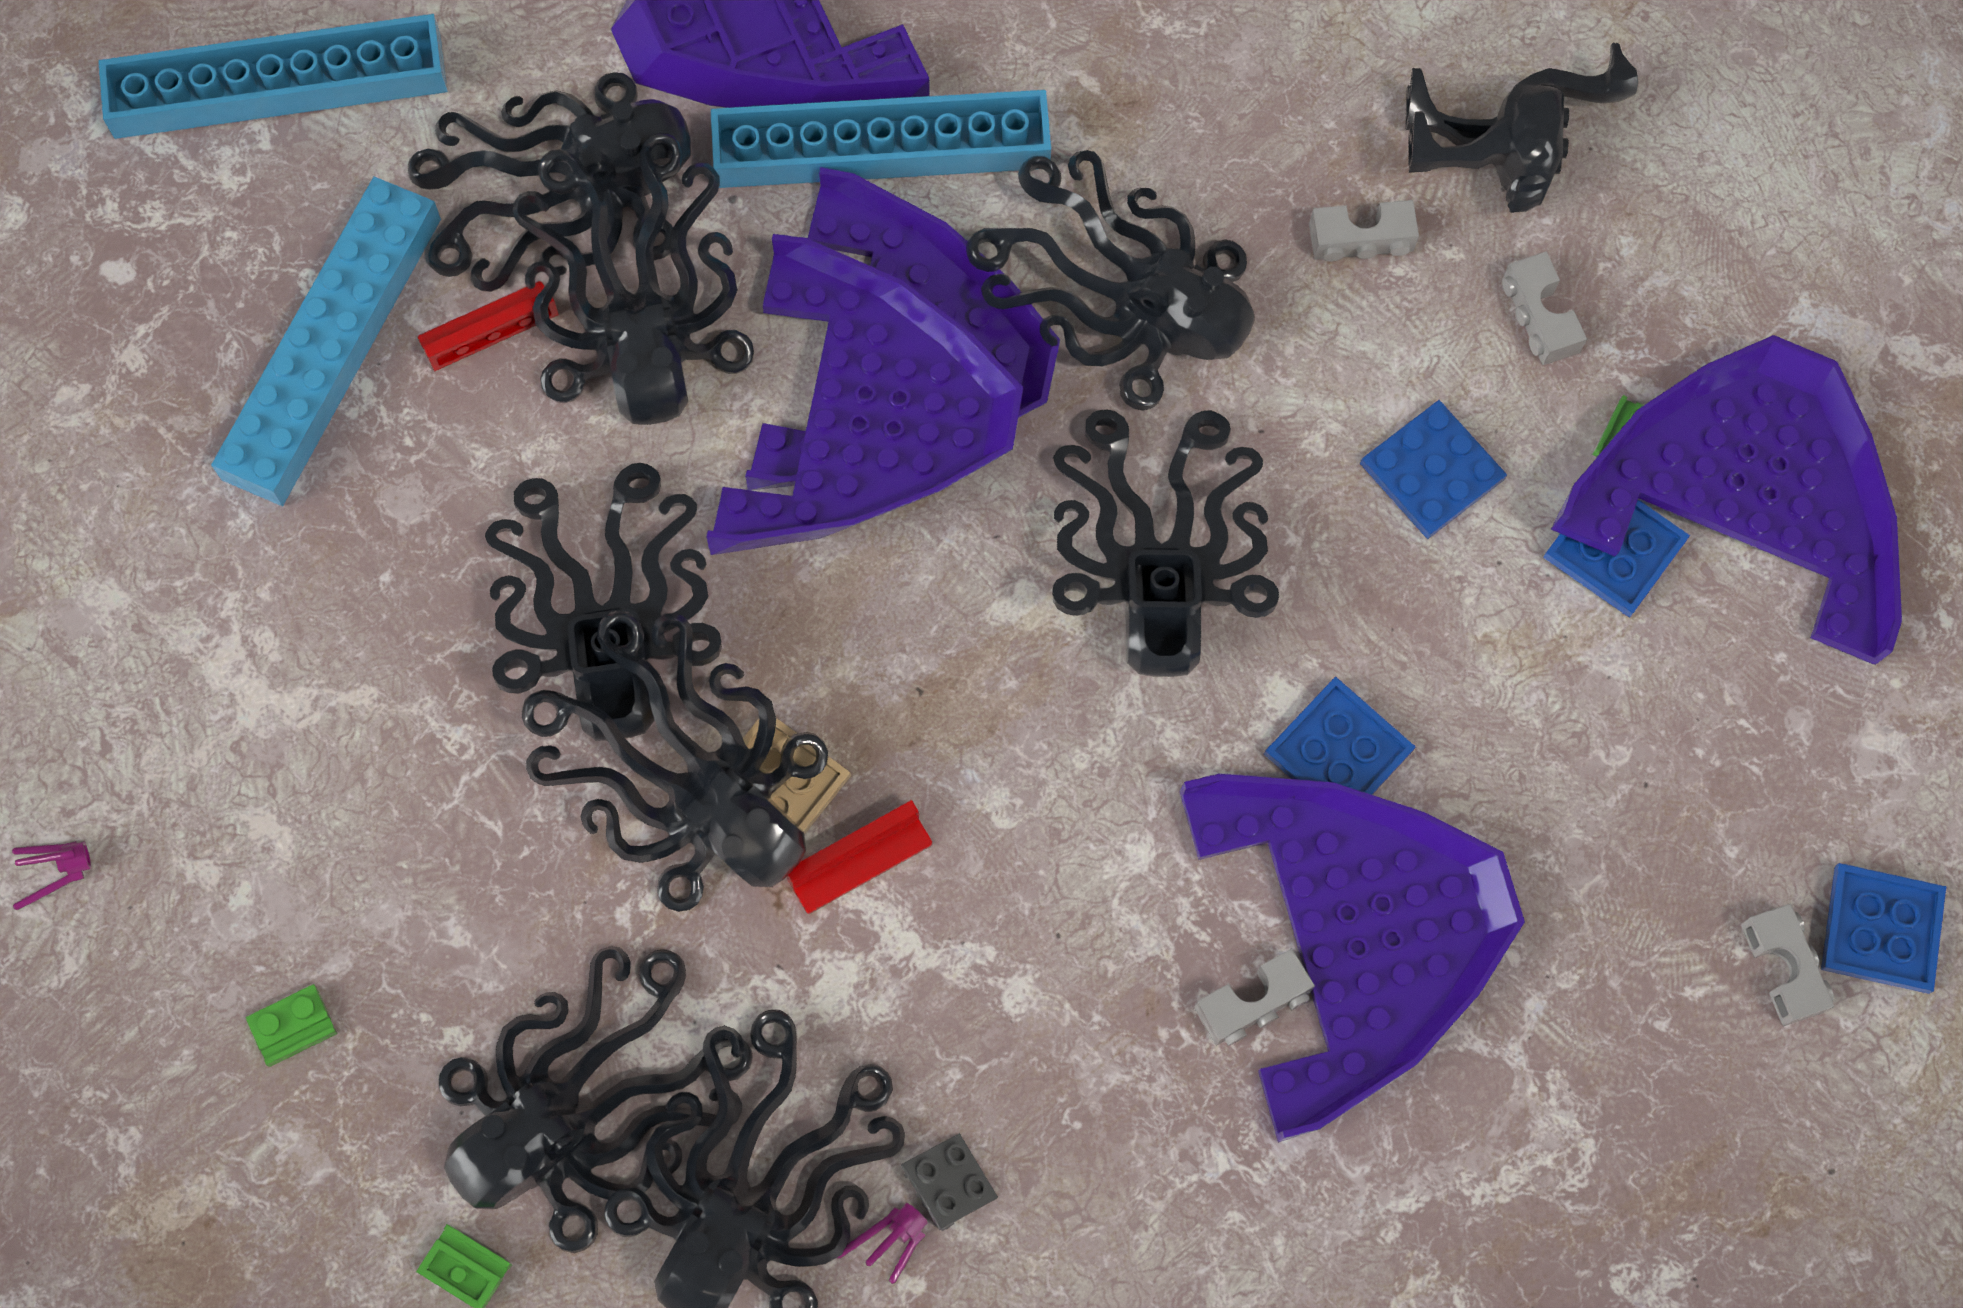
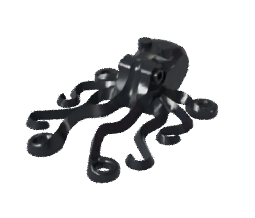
(604, 145)
(1162, 304)
(643, 333)
(1159, 580)
(574, 635)
(723, 797)
(542, 1128)
(722, 1223)

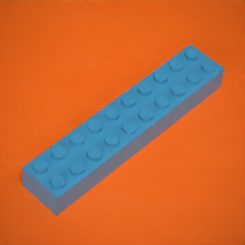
(272, 76)
(879, 137)
(327, 341)

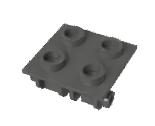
(949, 1181)

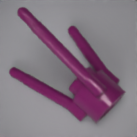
(69, 857)
(905, 1225)

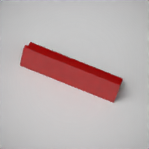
(482, 327)
(859, 857)

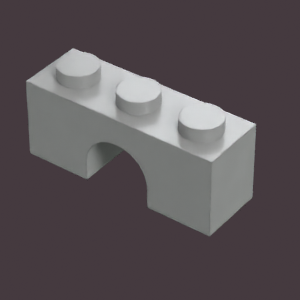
(1337, 237)
(1550, 334)
(1782, 934)
(1228, 1016)

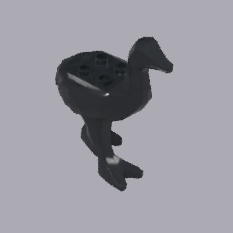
(1524, 137)

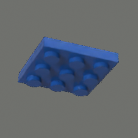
(1433, 469)
(1630, 575)
(1340, 742)
(1884, 928)

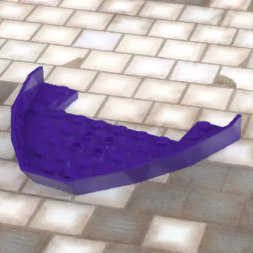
(761, 54)
(931, 259)
(894, 409)
(1774, 458)
(1388, 919)

